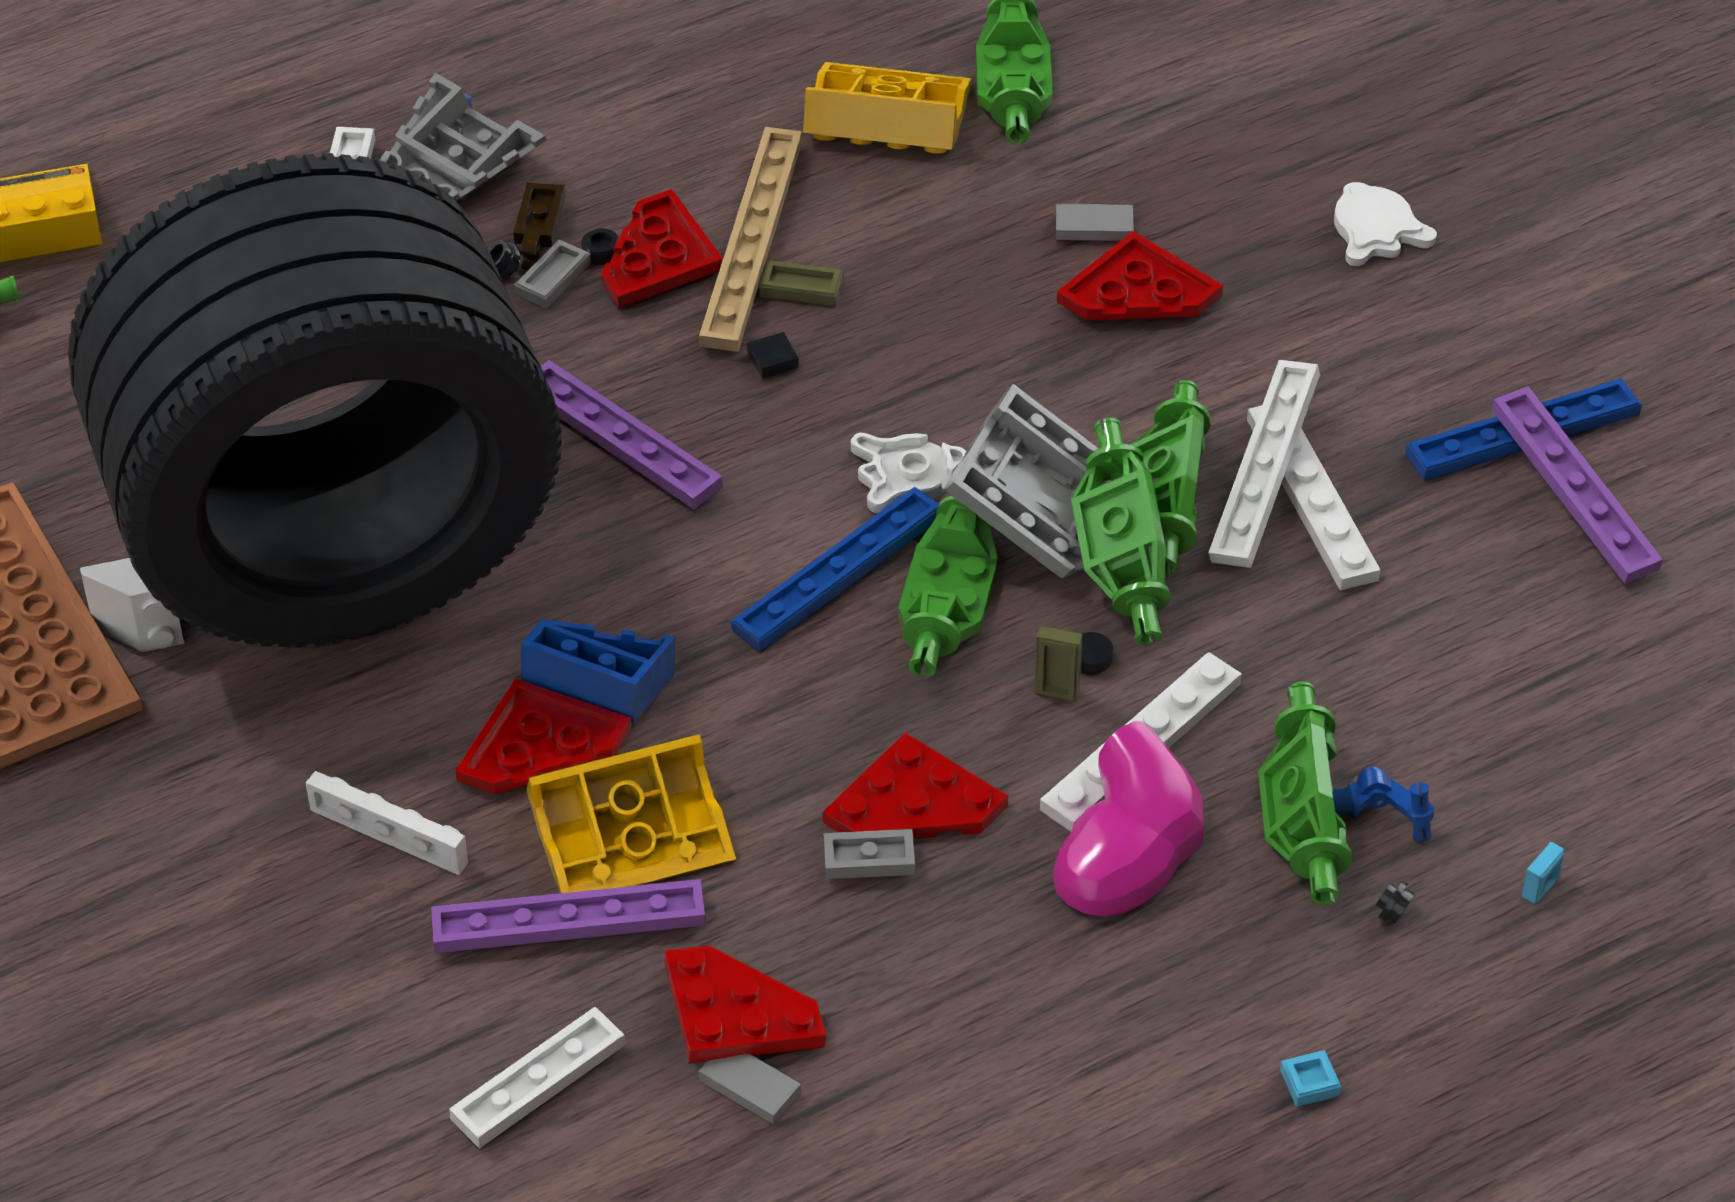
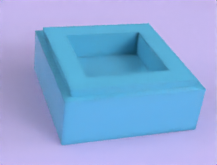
(1543, 873)
(1310, 1078)

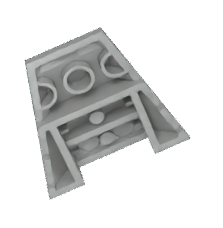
(455, 143)

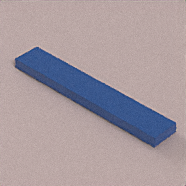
(1491, 440)
(835, 570)

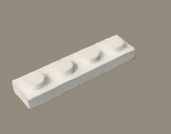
(387, 822)
(537, 1077)

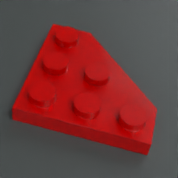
(658, 251)
(1139, 283)
(539, 734)
(915, 791)
(737, 1009)

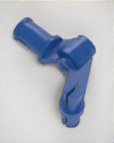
(1376, 790)

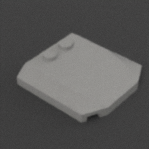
(1024, 477)

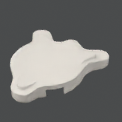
(1376, 223)
(902, 464)

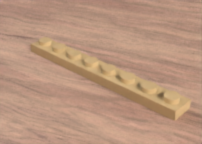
(750, 240)

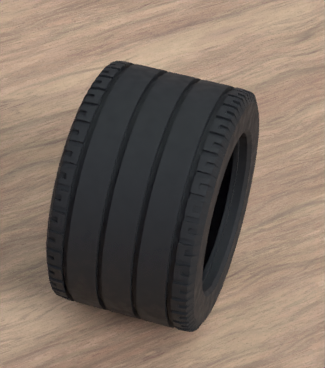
(284, 290)

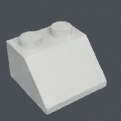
(127, 609)

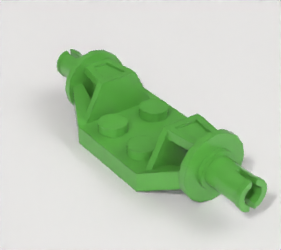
(1013, 67)
(1172, 457)
(1122, 531)
(947, 585)
(1299, 795)

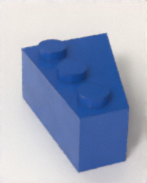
(598, 667)

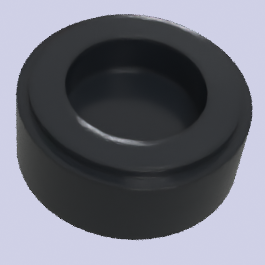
(600, 245)
(1096, 653)

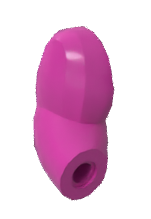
(1136, 836)

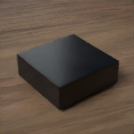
(772, 355)

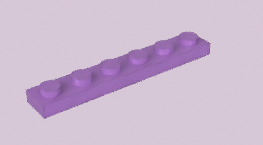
(631, 439)
(1577, 485)
(567, 916)

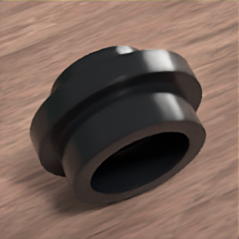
(506, 257)
(1394, 901)

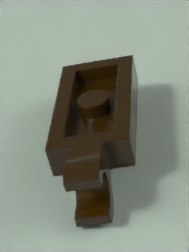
(538, 220)

